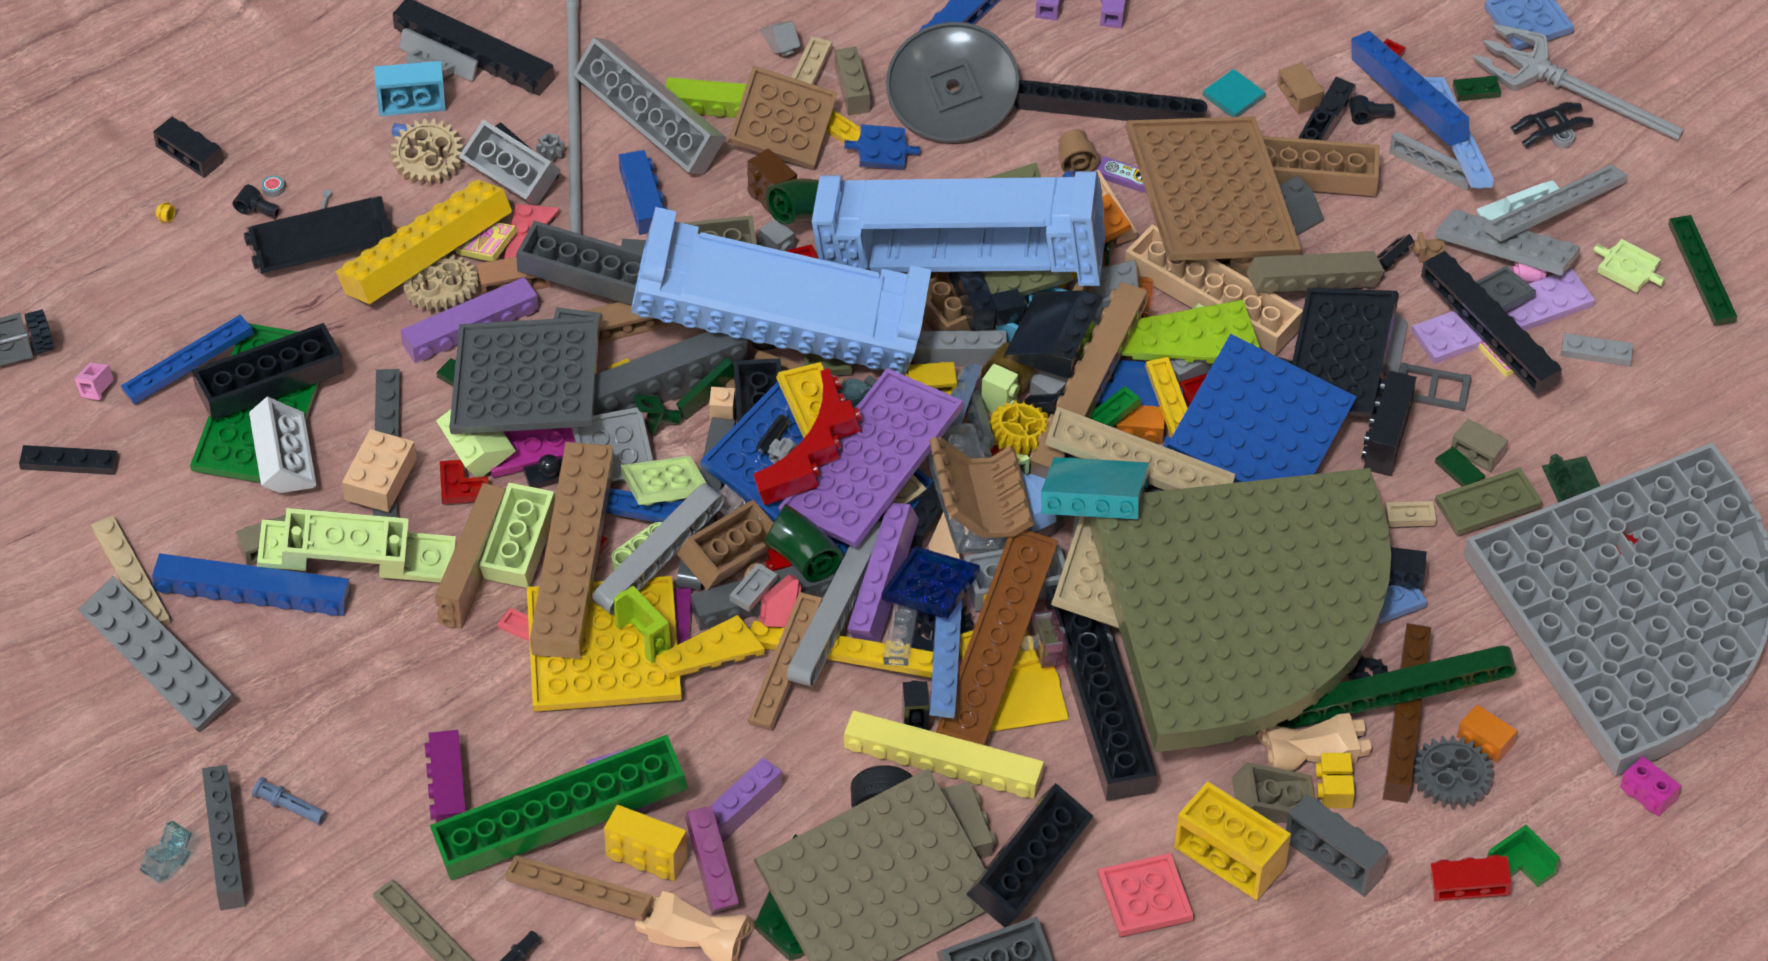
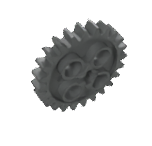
(1452, 772)

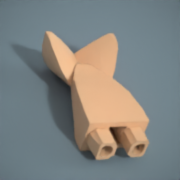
(1290, 747)
(682, 925)

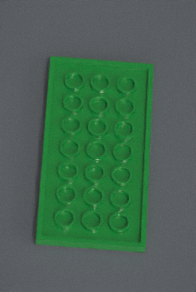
(228, 442)

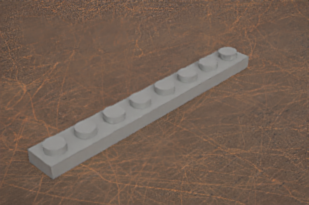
(1555, 202)

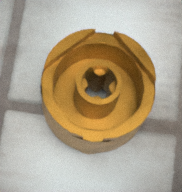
(1024, 372)

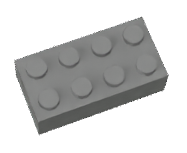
(509, 163)

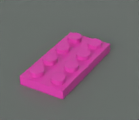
(531, 446)

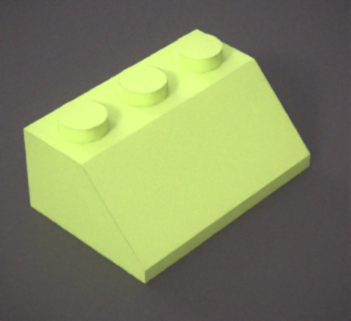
(478, 450)

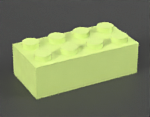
(518, 535)

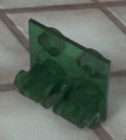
(1570, 476)

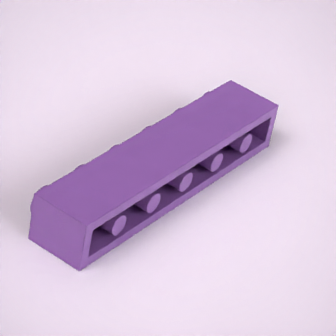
(442, 330)
(886, 558)

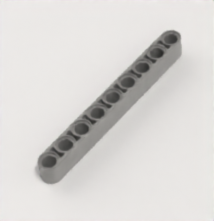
(832, 612)

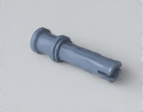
(279, 797)

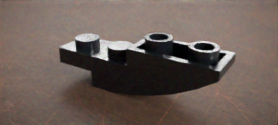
(1329, 112)

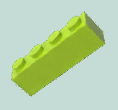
(708, 97)

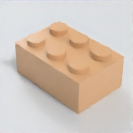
(379, 470)

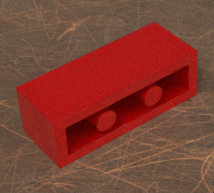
(1470, 878)

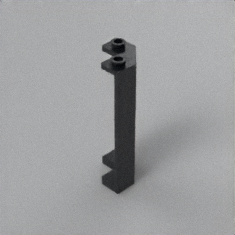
(318, 234)

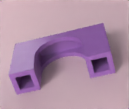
(1111, 12)

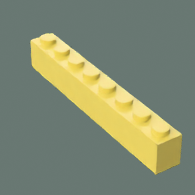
(943, 754)

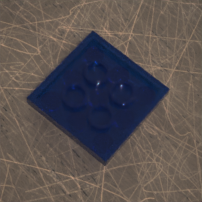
(931, 582)

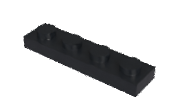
(68, 460)

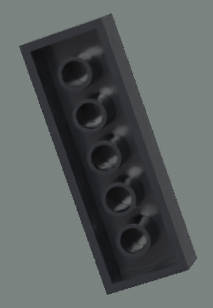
(267, 371)
(1029, 855)

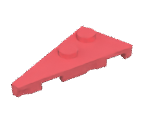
(523, 219)

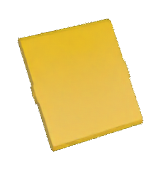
(1030, 699)

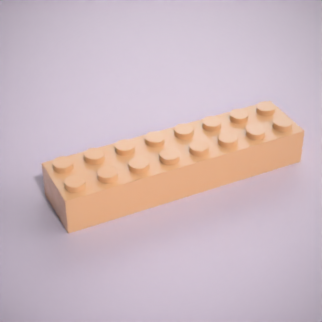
(1213, 283)

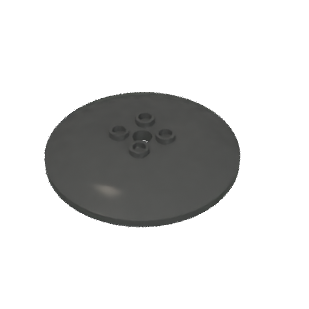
(949, 55)

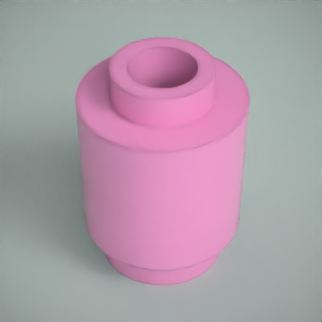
(1528, 273)

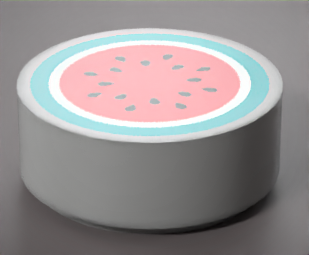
(273, 186)

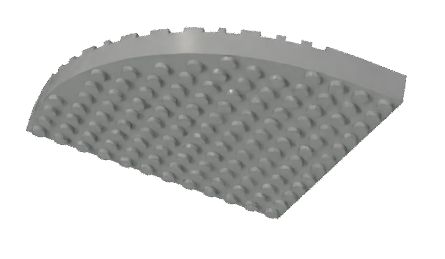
(1646, 638)

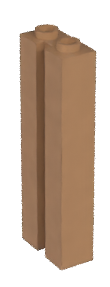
(463, 572)

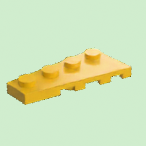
(710, 648)

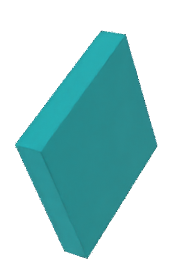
(1234, 93)

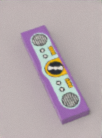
(1121, 174)

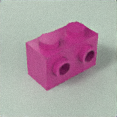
(1650, 786)

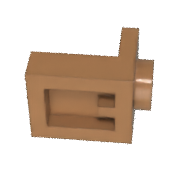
(1427, 248)

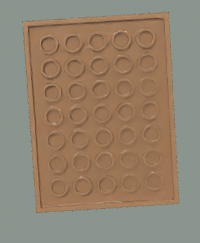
(1212, 188)

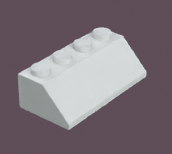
(282, 447)

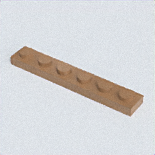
(775, 682)
(579, 888)

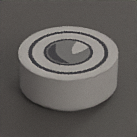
(1564, 139)

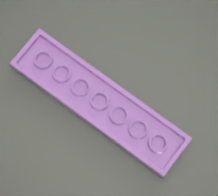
(1554, 298)

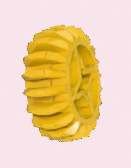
(1018, 426)

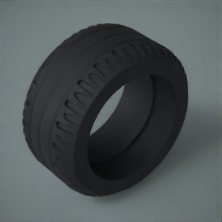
(875, 781)

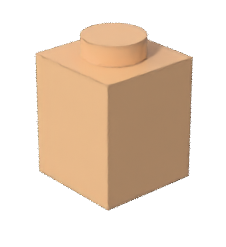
(722, 403)

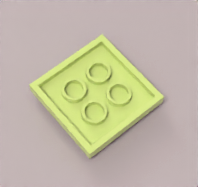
(662, 479)

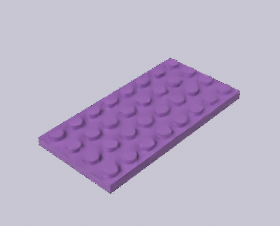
(880, 459)

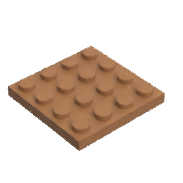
(783, 116)

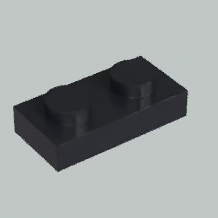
(1396, 248)

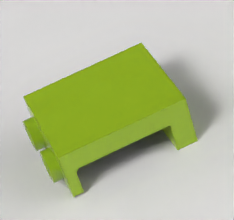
(634, 608)

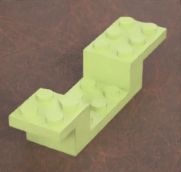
(354, 540)

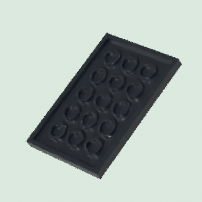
(1347, 340)

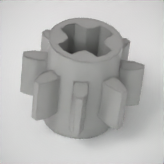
(550, 146)
(780, 449)

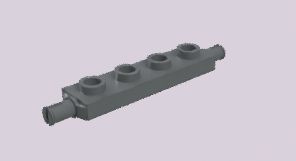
(977, 415)

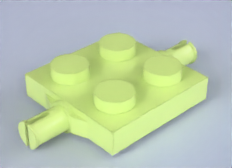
(1629, 265)

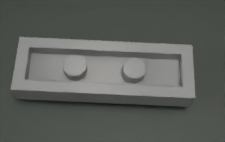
(1596, 349)

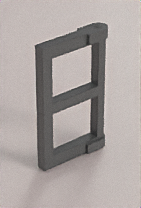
(1430, 400)

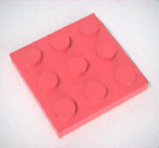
(1145, 894)

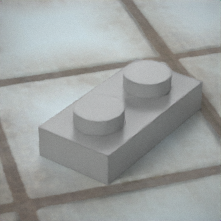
(753, 587)

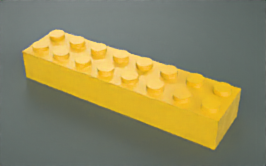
(423, 241)

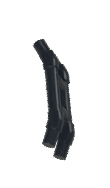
(1547, 131)

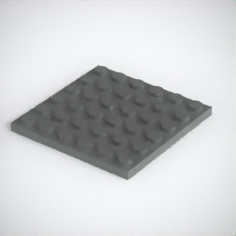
(525, 375)

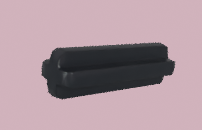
(773, 432)

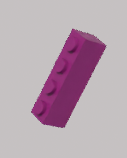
(445, 774)
(711, 860)

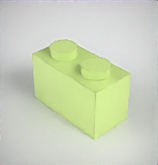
(999, 387)

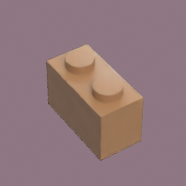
(1300, 87)

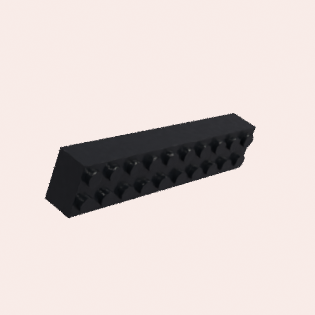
(1105, 705)

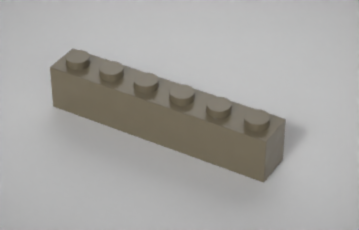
(1315, 271)

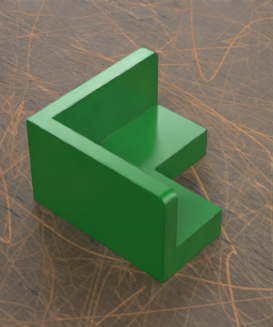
(1528, 854)

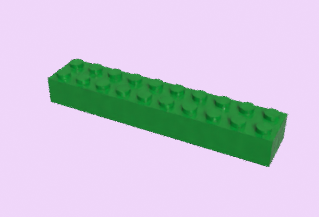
(558, 807)

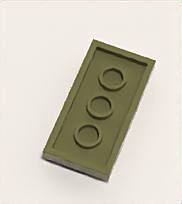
(1488, 501)

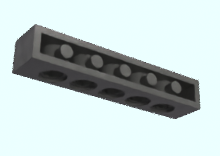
(223, 837)

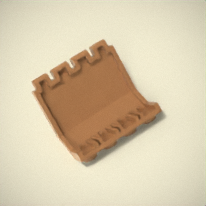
(983, 492)

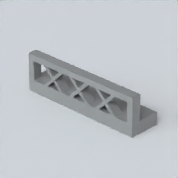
(1428, 160)

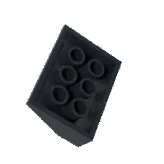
(1055, 331)

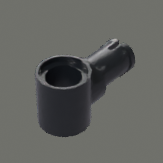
(1364, 110)
(250, 200)

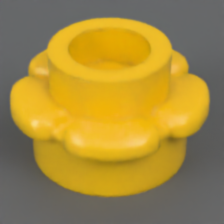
(165, 212)

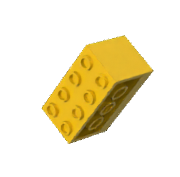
(1232, 840)

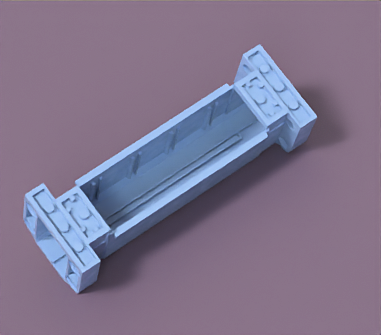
(963, 224)
(779, 296)

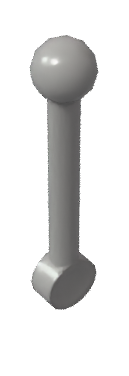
(326, 195)

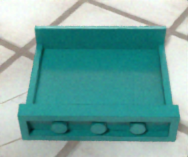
(1094, 488)

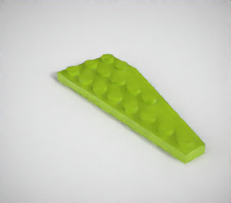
(1190, 333)

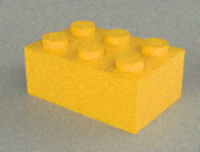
(645, 843)

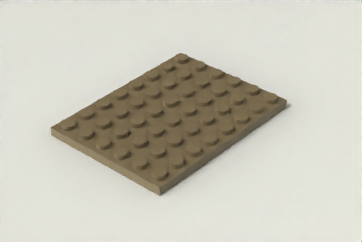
(876, 876)

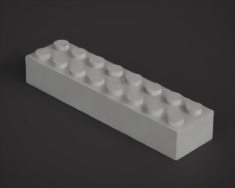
(649, 106)

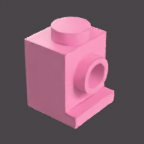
(93, 380)

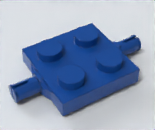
(882, 147)

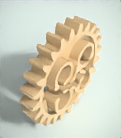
(427, 152)
(441, 285)

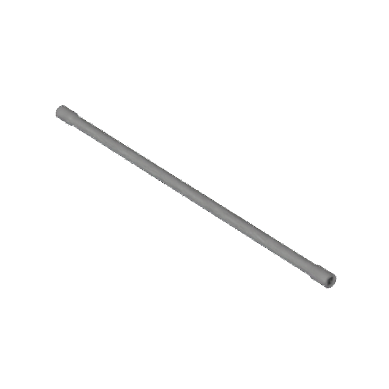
(573, 117)

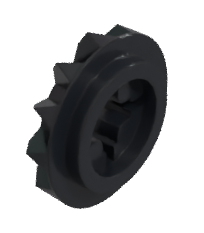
(1369, 662)

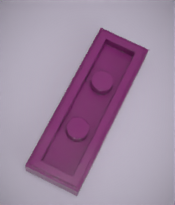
(682, 606)

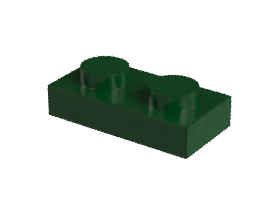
(1476, 88)

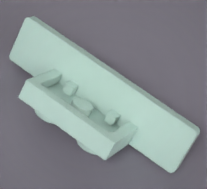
(1516, 200)

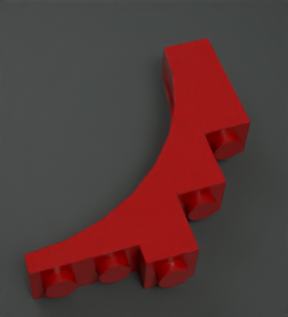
(800, 467)

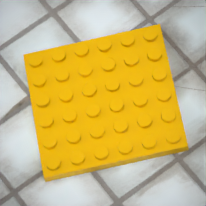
(611, 660)

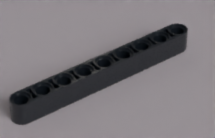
(1105, 102)

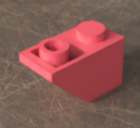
(779, 602)

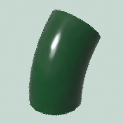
(792, 200)
(804, 545)

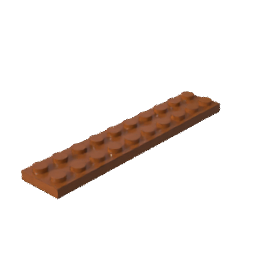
(998, 635)

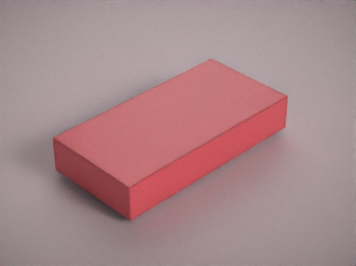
(515, 623)

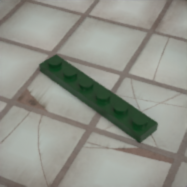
(1702, 270)

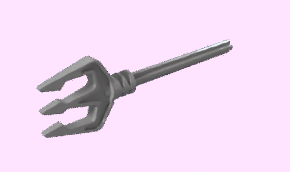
(1536, 67)

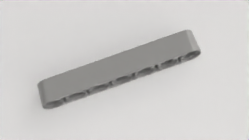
(660, 545)

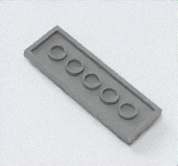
(1524, 247)

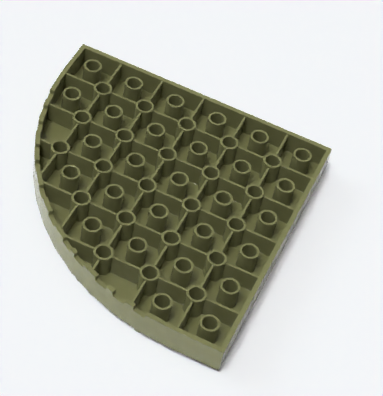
(1245, 599)

